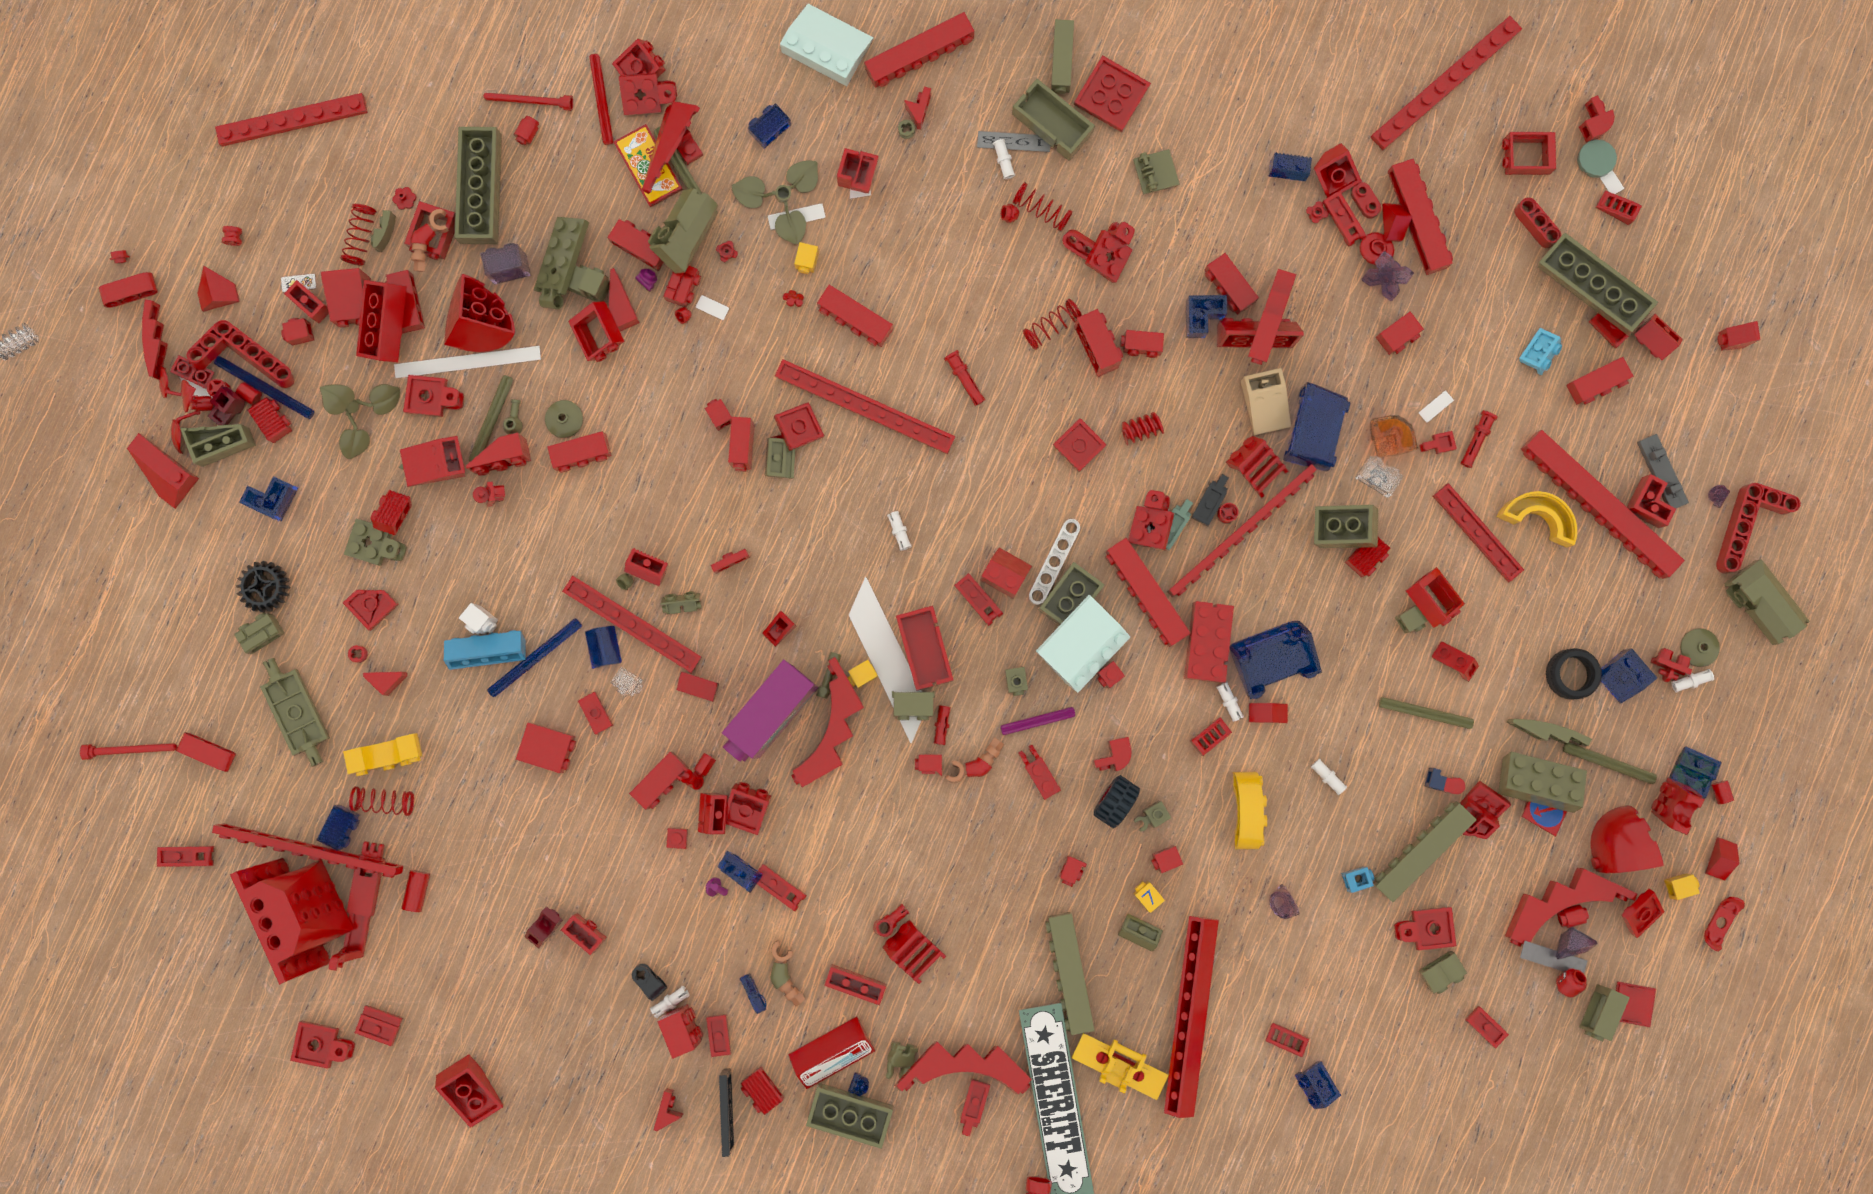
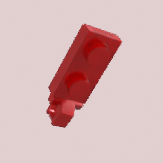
(974, 1105)

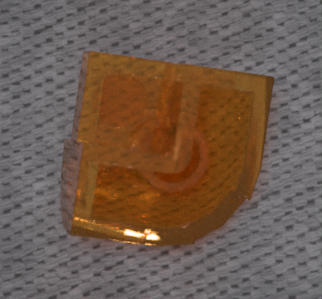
(1392, 436)

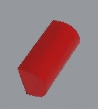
(415, 891)

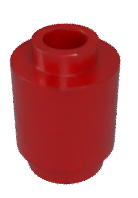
(526, 130)
(1573, 916)

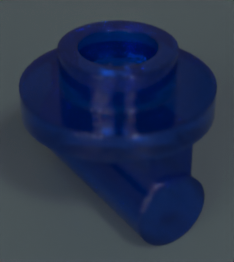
(859, 1084)

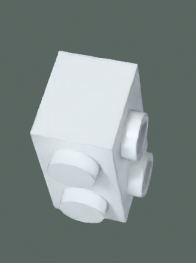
(478, 620)

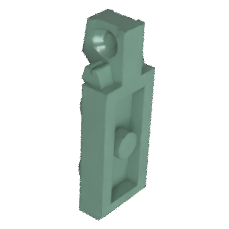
(1180, 519)

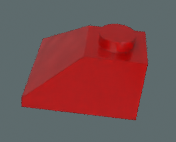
(1337, 171)

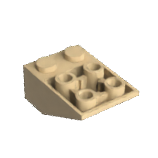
(1266, 401)

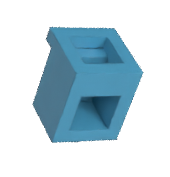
(1365, 882)

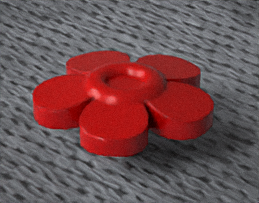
(793, 298)

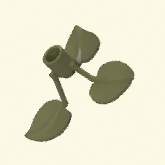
(789, 225)
(340, 398)

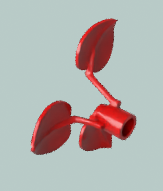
(196, 403)

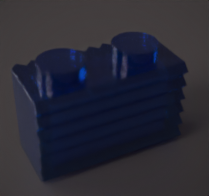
(769, 125)
(1290, 167)
(338, 827)

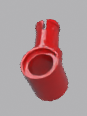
(891, 920)

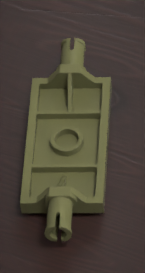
(294, 712)

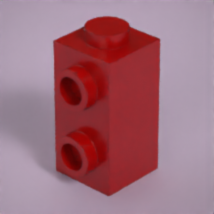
(1142, 342)

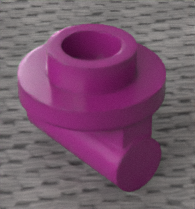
(647, 278)
(714, 886)

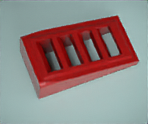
(1622, 216)
(1195, 741)
(1305, 1040)

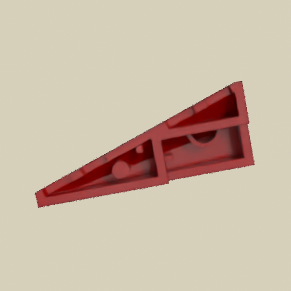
(673, 126)

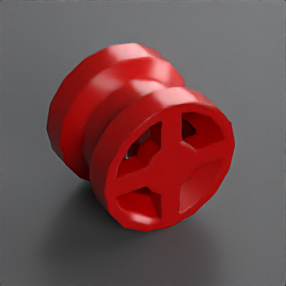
(231, 235)
(214, 385)

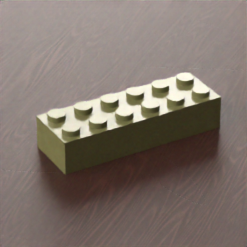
(478, 185)
(1597, 284)

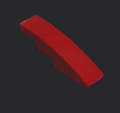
(152, 331)

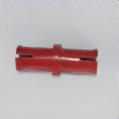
(942, 725)

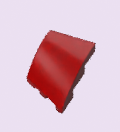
(1486, 807)

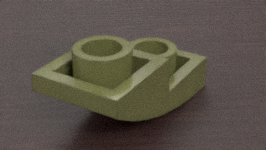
(381, 236)

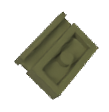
(779, 459)

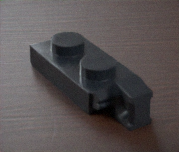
(1211, 501)

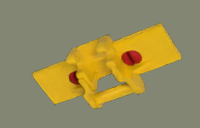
(1118, 1069)

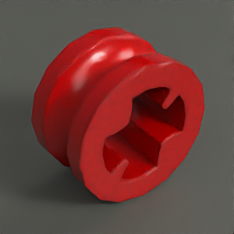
(355, 659)

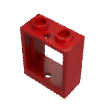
(1548, 142)
(446, 238)
(584, 336)
(1444, 593)

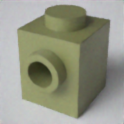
(1411, 620)
(1016, 681)

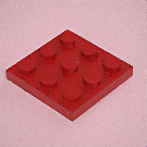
(1112, 93)

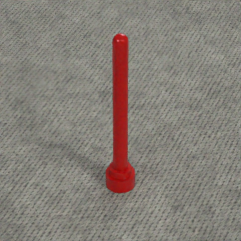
(564, 102)
(88, 752)

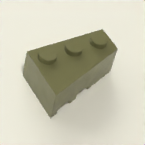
(216, 443)

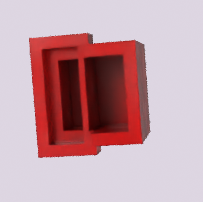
(857, 170)

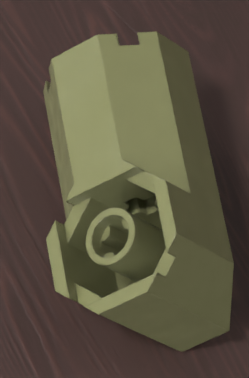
(684, 229)
(1766, 602)

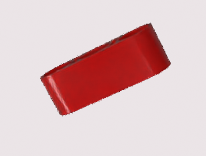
(1537, 213)
(128, 289)
(206, 752)

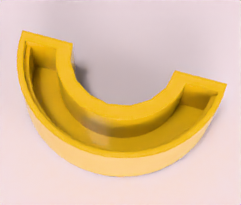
(1548, 506)
(385, 755)
(1250, 810)

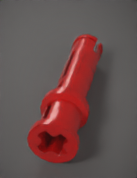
(960, 370)
(1481, 431)

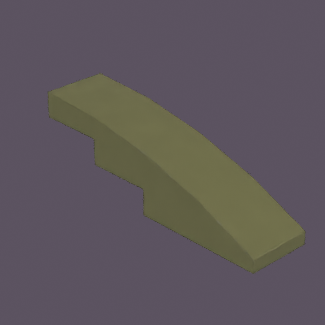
(1544, 730)

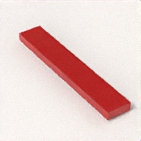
(1478, 532)

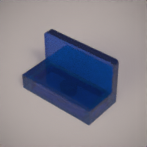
(603, 646)

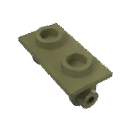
(672, 603)

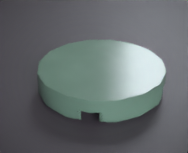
(1597, 158)

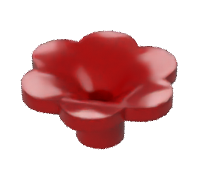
(405, 201)

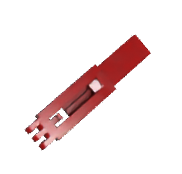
(360, 909)

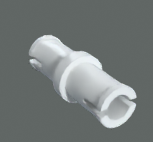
(1004, 159)
(899, 531)
(1692, 680)
(1230, 701)
(1329, 777)
(669, 1002)

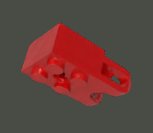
(1676, 805)

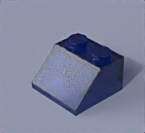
(1626, 675)

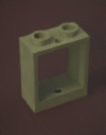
(1603, 1013)

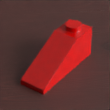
(620, 304)

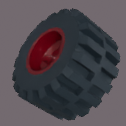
(1116, 801)

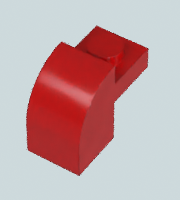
(1599, 122)
(1120, 755)

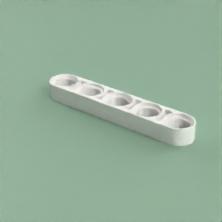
(1054, 552)

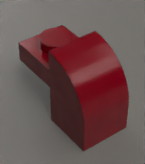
(226, 405)
(543, 927)

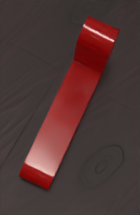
(244, 350)
(1747, 521)

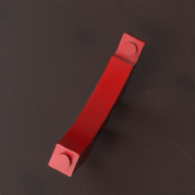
(1271, 316)
(843, 704)
(1584, 887)
(939, 1062)

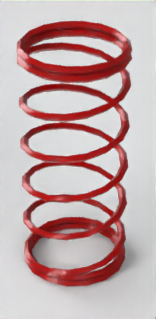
(1017, 199)
(362, 209)
(1029, 335)
(360, 799)

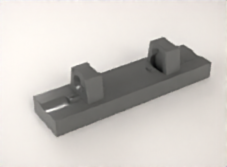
(1652, 449)

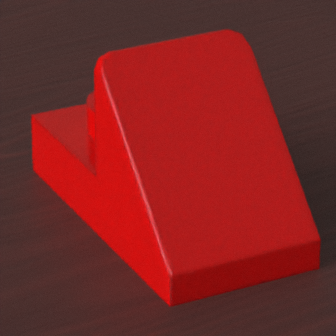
(918, 110)
(688, 148)
(665, 1115)

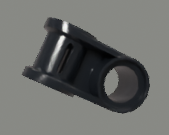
(650, 985)

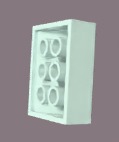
(825, 44)
(1083, 643)

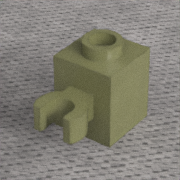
(1154, 815)

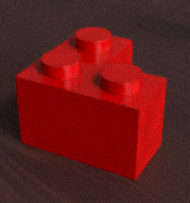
(1647, 503)

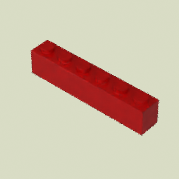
(919, 50)
(1424, 224)
(1147, 592)

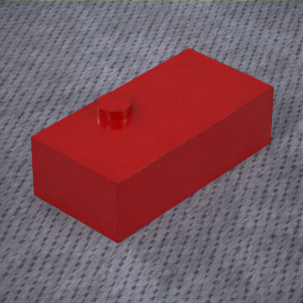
(381, 321)

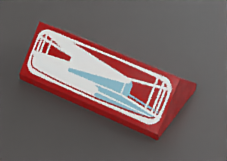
(831, 1053)

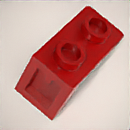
(1456, 659)

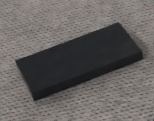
(726, 1112)

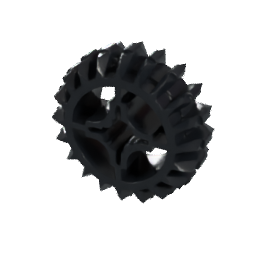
(257, 572)

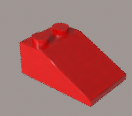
(468, 1091)

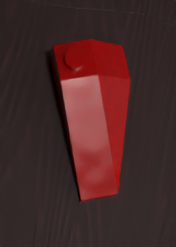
(163, 472)

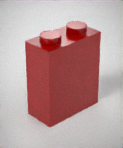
(741, 443)
(546, 748)

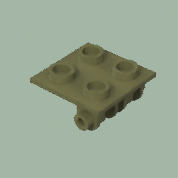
(1156, 171)

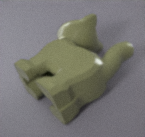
(899, 1058)

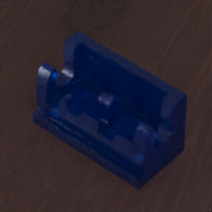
(739, 871)

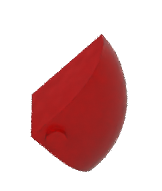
(477, 318)
(1623, 843)

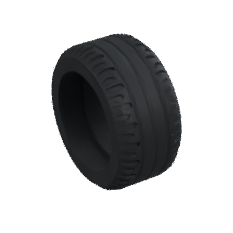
(1593, 674)

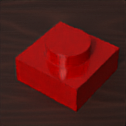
(677, 838)

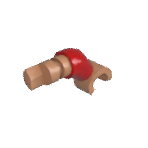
(422, 236)
(980, 766)

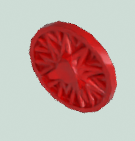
(1374, 245)

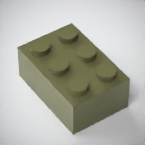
(1346, 526)
(1069, 593)

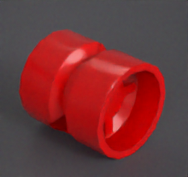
(1038, 1185)

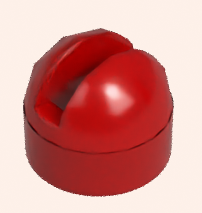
(683, 315)

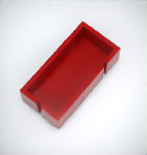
(1209, 642)
(924, 648)

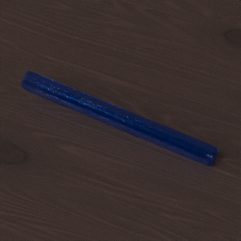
(264, 387)
(534, 657)

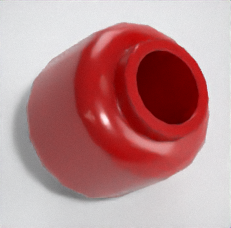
(1571, 982)

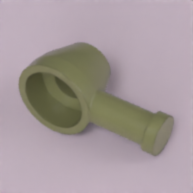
(518, 426)

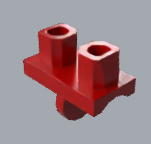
(489, 494)
(1680, 667)

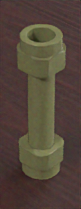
(823, 691)

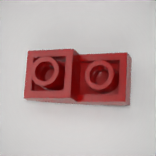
(185, 370)

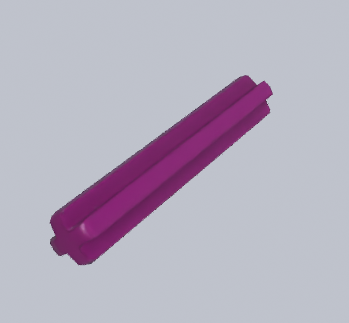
(1038, 721)

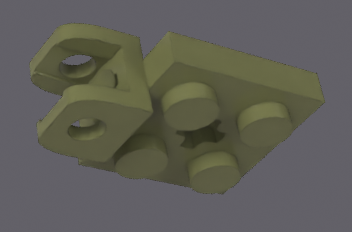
(381, 544)

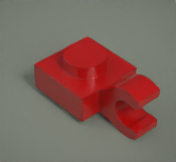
(1441, 443)

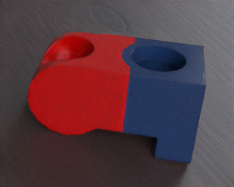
(1449, 785)

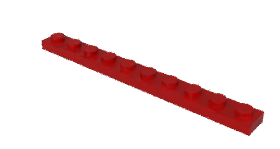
(1446, 83)
(865, 406)
(1249, 526)
(313, 851)

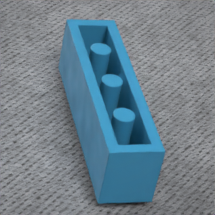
(484, 650)

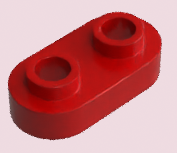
(1366, 199)
(1079, 245)

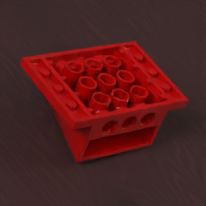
(292, 914)

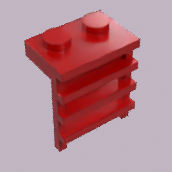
(1250, 456)
(905, 944)

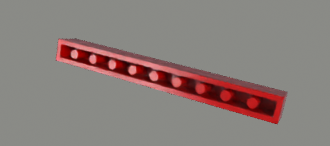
(1602, 505)
(1191, 1017)

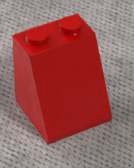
(344, 295)
(1005, 573)

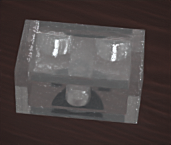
(1379, 476)

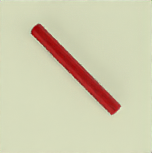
(601, 99)

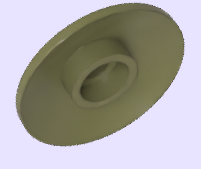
(570, 425)
(1692, 643)

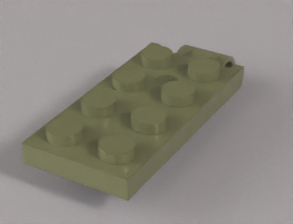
(560, 257)

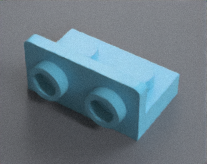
(1541, 350)

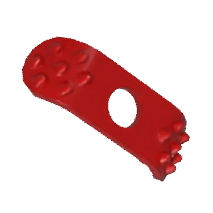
(1728, 910)

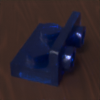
(1318, 1086)

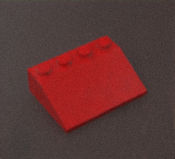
(1242, 333)

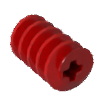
(1141, 427)

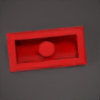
(697, 686)

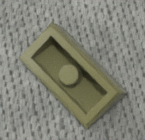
(1140, 932)

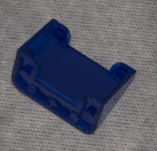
(1317, 427)
(1275, 656)

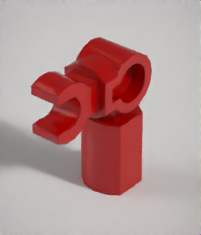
(702, 768)

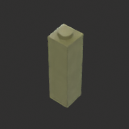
(1062, 56)

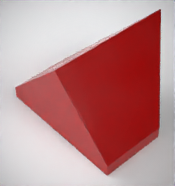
(215, 290)

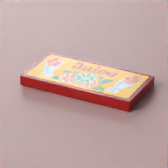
(636, 151)

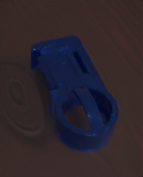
(753, 993)

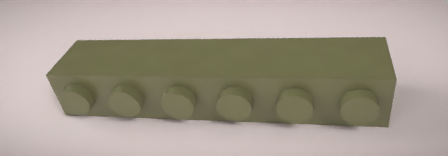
(1424, 851)
(1070, 972)

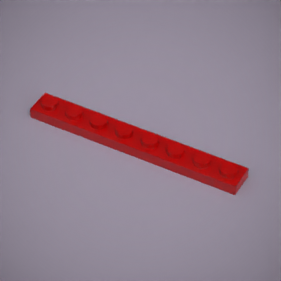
(291, 119)
(632, 624)

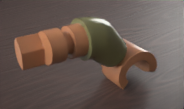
(781, 978)

